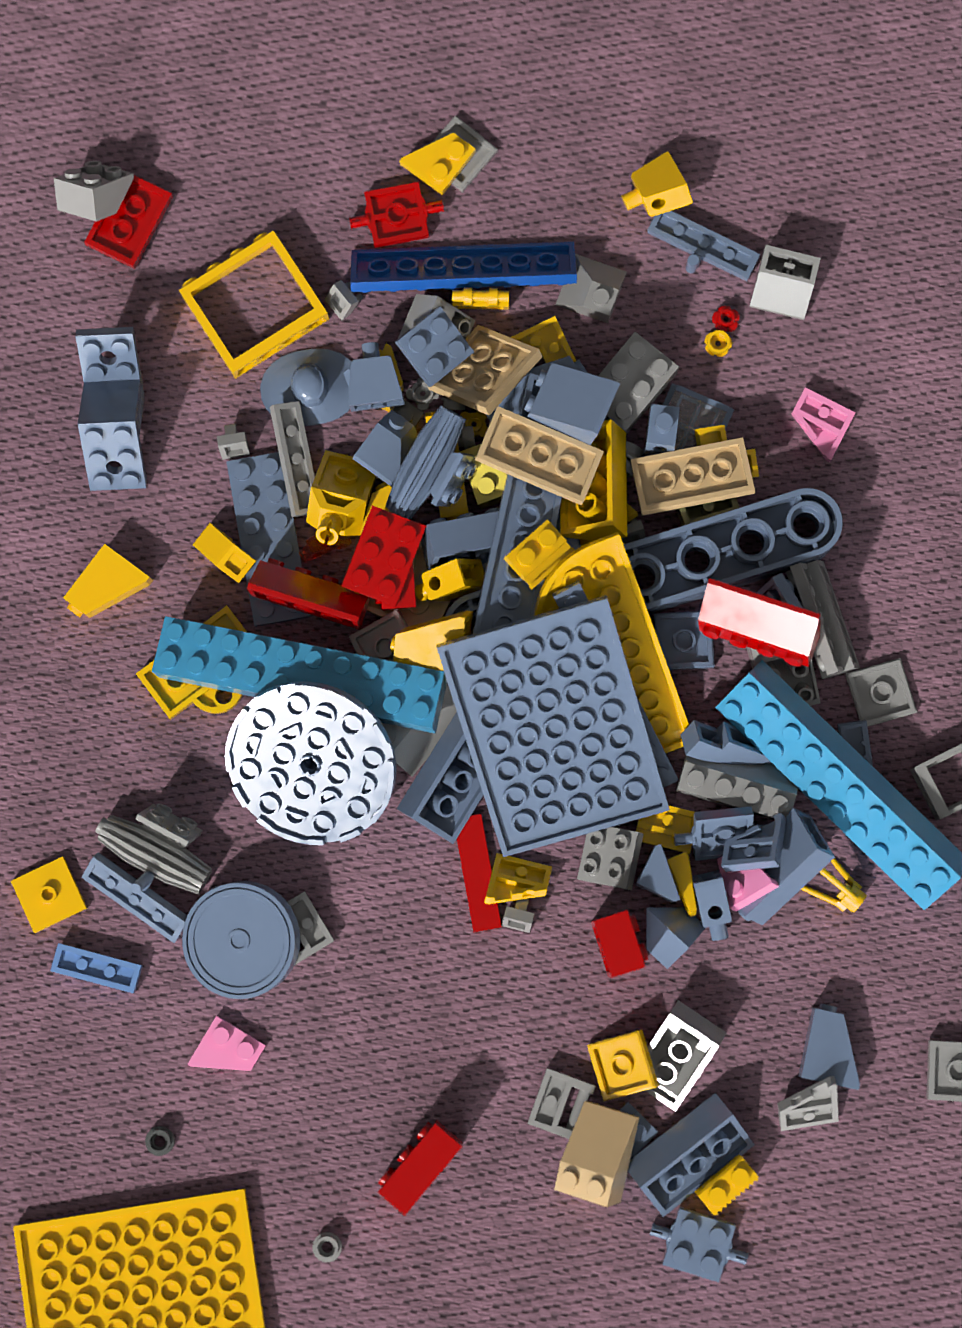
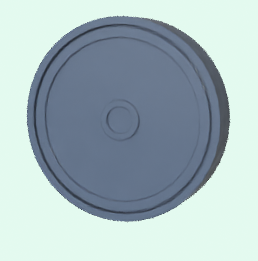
(241, 939)

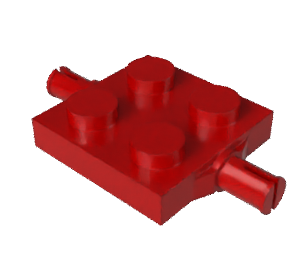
(396, 214)

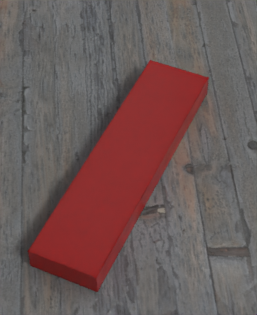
(477, 874)

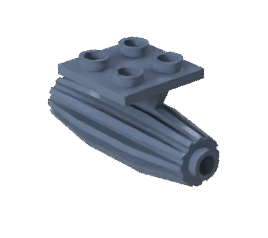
(432, 467)

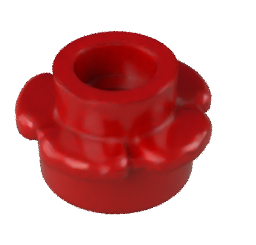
(731, 324)

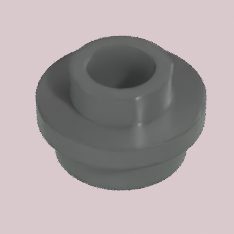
(150, 1140)

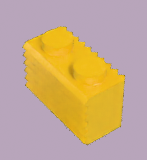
(726, 1184)

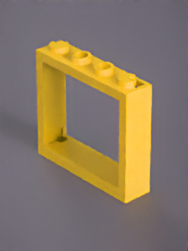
(278, 340)

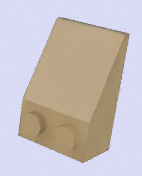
(598, 1155)

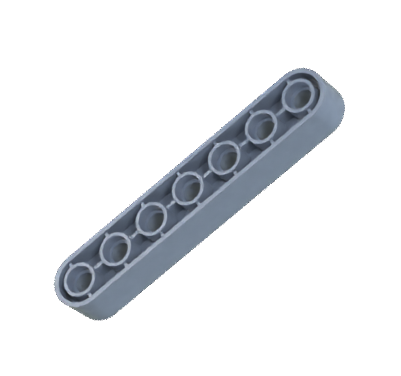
(719, 542)

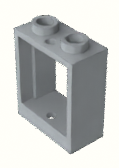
(929, 789)

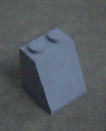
(571, 402)

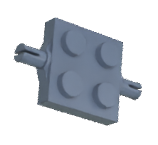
(713, 829)
(699, 1244)

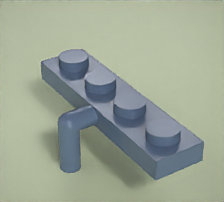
(703, 245)
(135, 896)

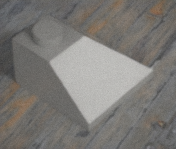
(595, 289)

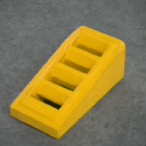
(682, 877)

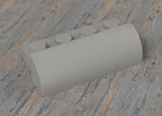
(815, 593)

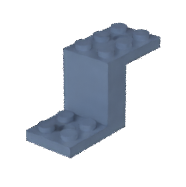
(111, 408)

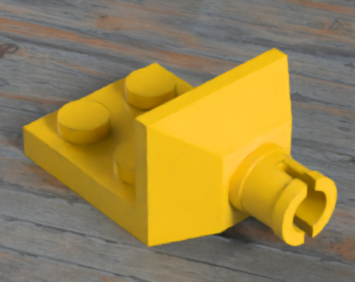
(339, 497)

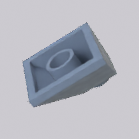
(387, 446)

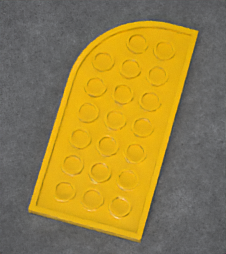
(606, 570)

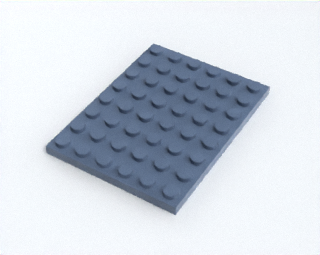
(553, 726)

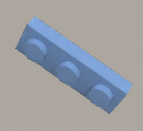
(96, 968)

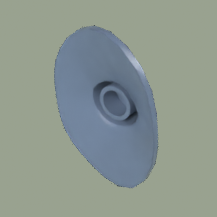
(311, 378)

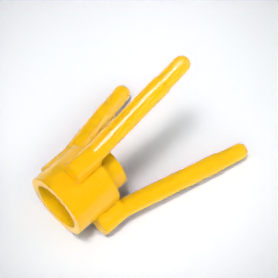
(849, 895)

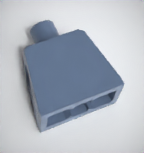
(373, 381)
(661, 429)
(711, 892)

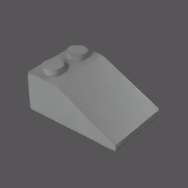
(681, 1053)

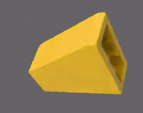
(105, 583)
(418, 643)

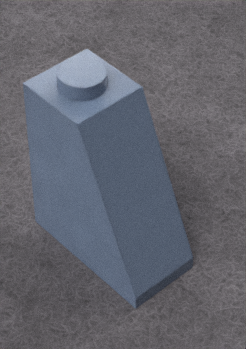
(828, 1049)

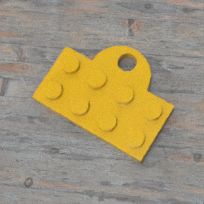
(177, 696)

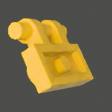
(480, 299)

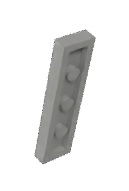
(293, 455)

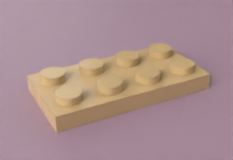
(539, 455)
(692, 476)

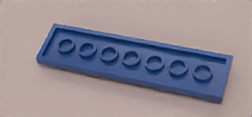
(463, 267)

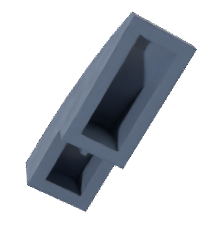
(720, 745)

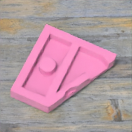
(822, 421)
(745, 886)
(227, 1048)

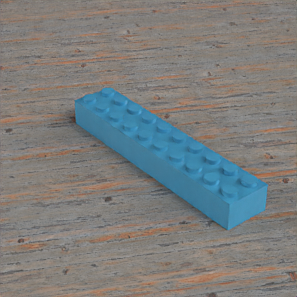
(254, 662)
(843, 785)

